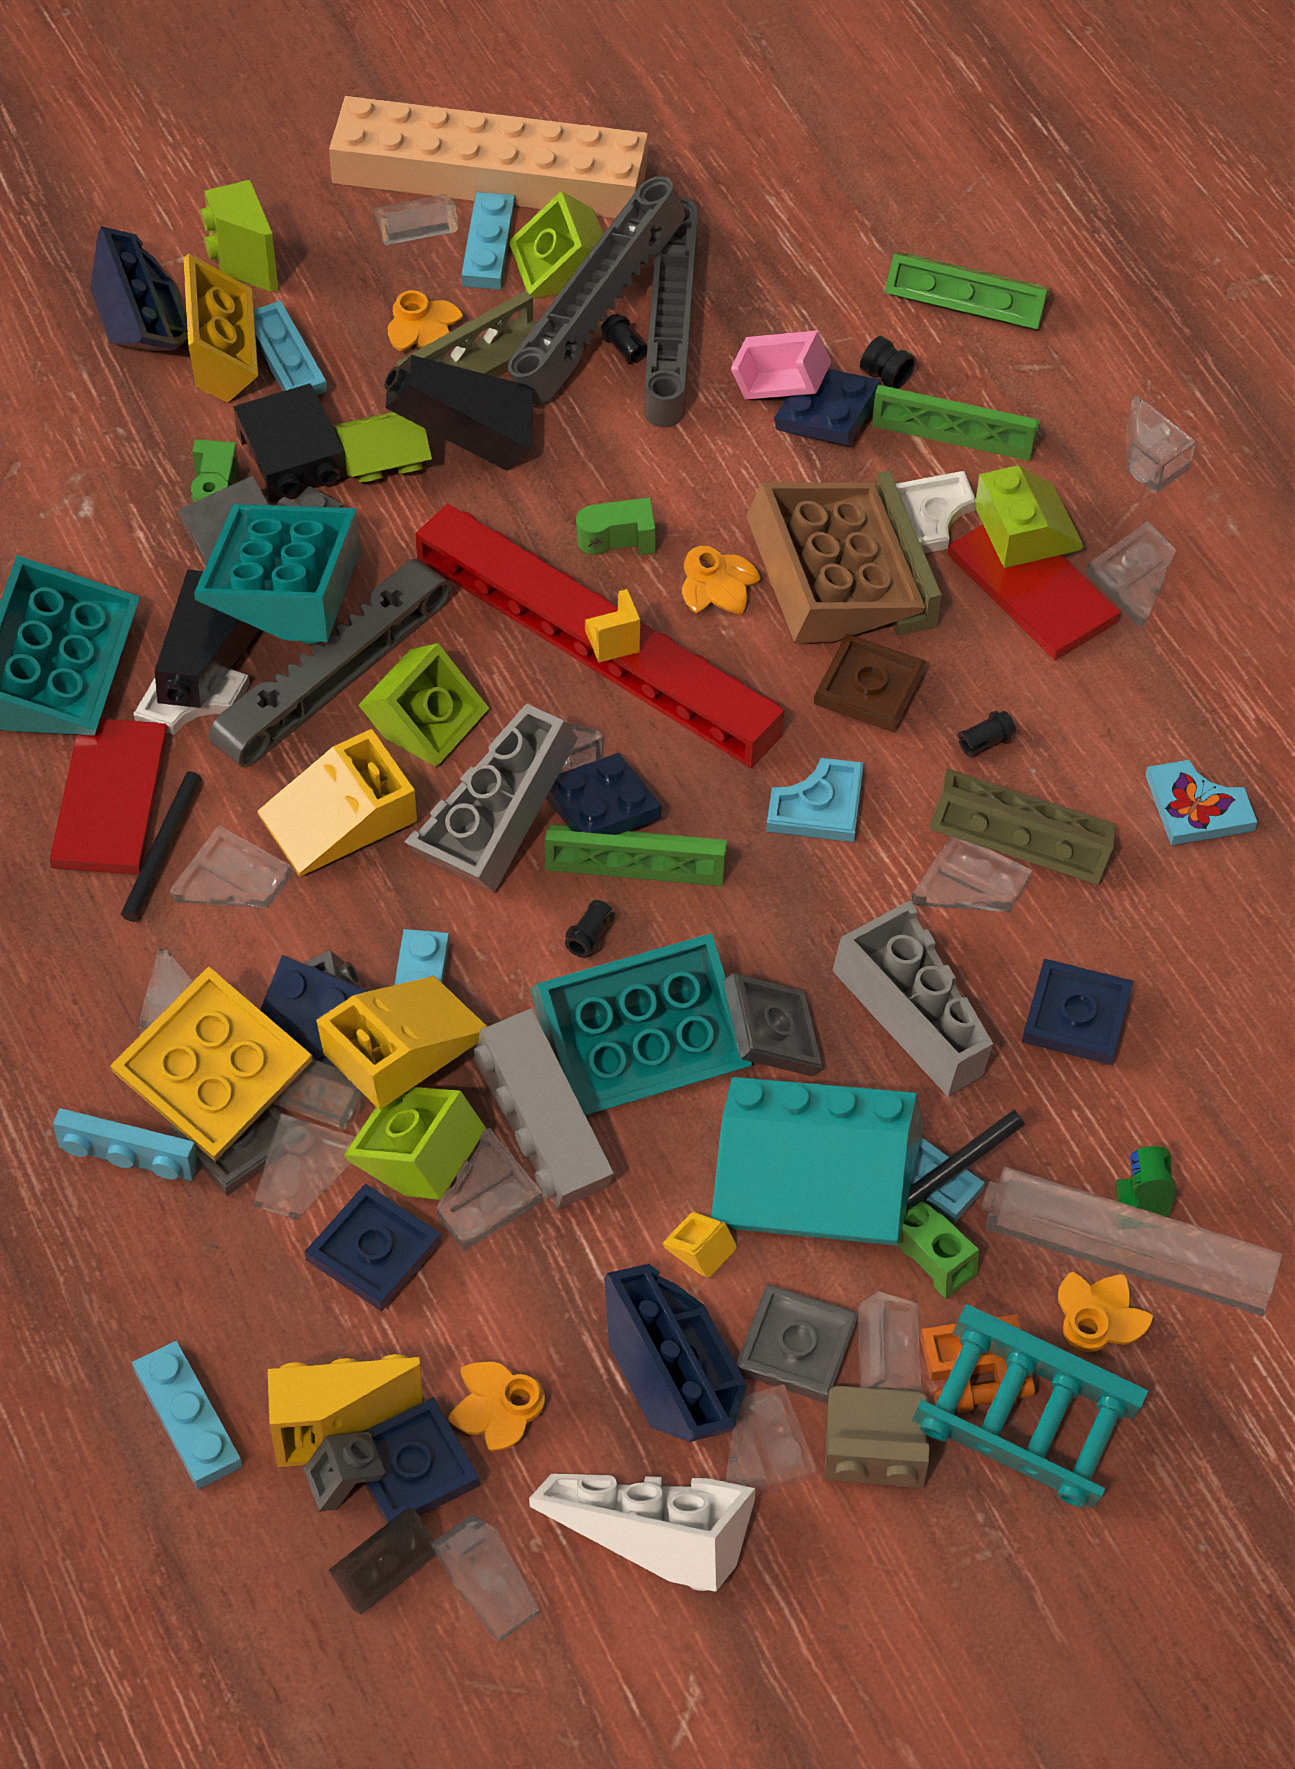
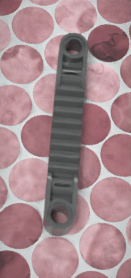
(655, 217)
(671, 324)
(396, 611)

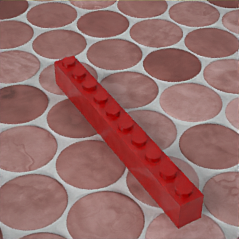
(556, 610)

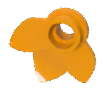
(420, 320)
(720, 584)
(1104, 1309)
(490, 1404)

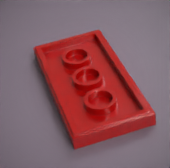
(1041, 596)
(109, 797)

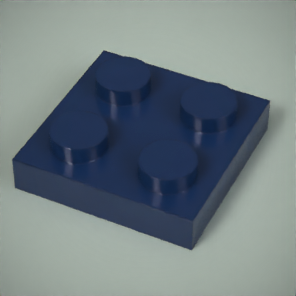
(832, 412)
(603, 797)
(300, 997)
(1077, 1011)
(373, 1247)
(420, 1462)

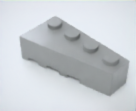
(497, 801)
(914, 997)
(542, 1109)

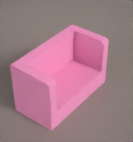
(781, 365)

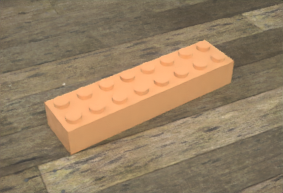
(473, 152)

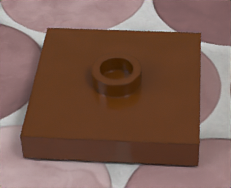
(869, 682)

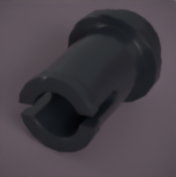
(618, 332)
(995, 729)
(584, 937)

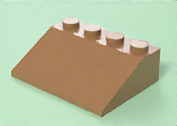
(832, 558)

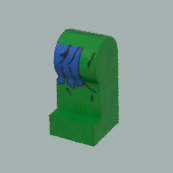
(1150, 1181)

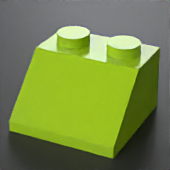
(239, 235)
(555, 244)
(382, 444)
(1024, 516)
(424, 704)
(418, 1141)

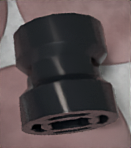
(886, 362)

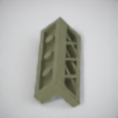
(492, 351)
(914, 556)
(1023, 826)

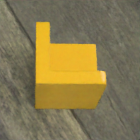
(616, 632)

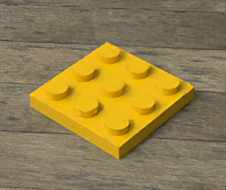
(211, 1063)

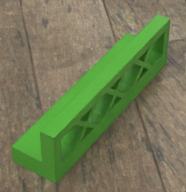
(967, 289)
(955, 422)
(636, 855)

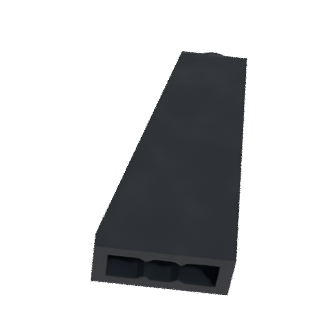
(464, 407)
(198, 648)

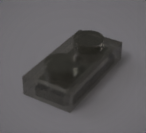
(383, 1560)

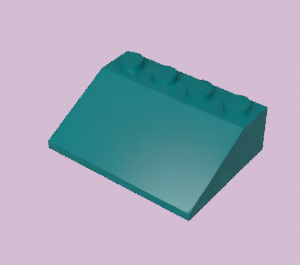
(283, 568)
(58, 648)
(640, 1024)
(816, 1160)

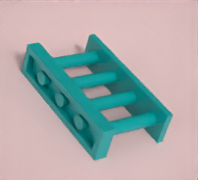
(1068, 1378)

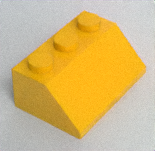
(219, 330)

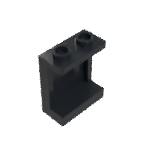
(291, 441)

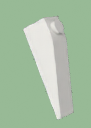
(670, 1530)

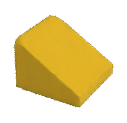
(701, 1243)

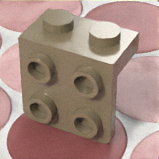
(874, 1437)

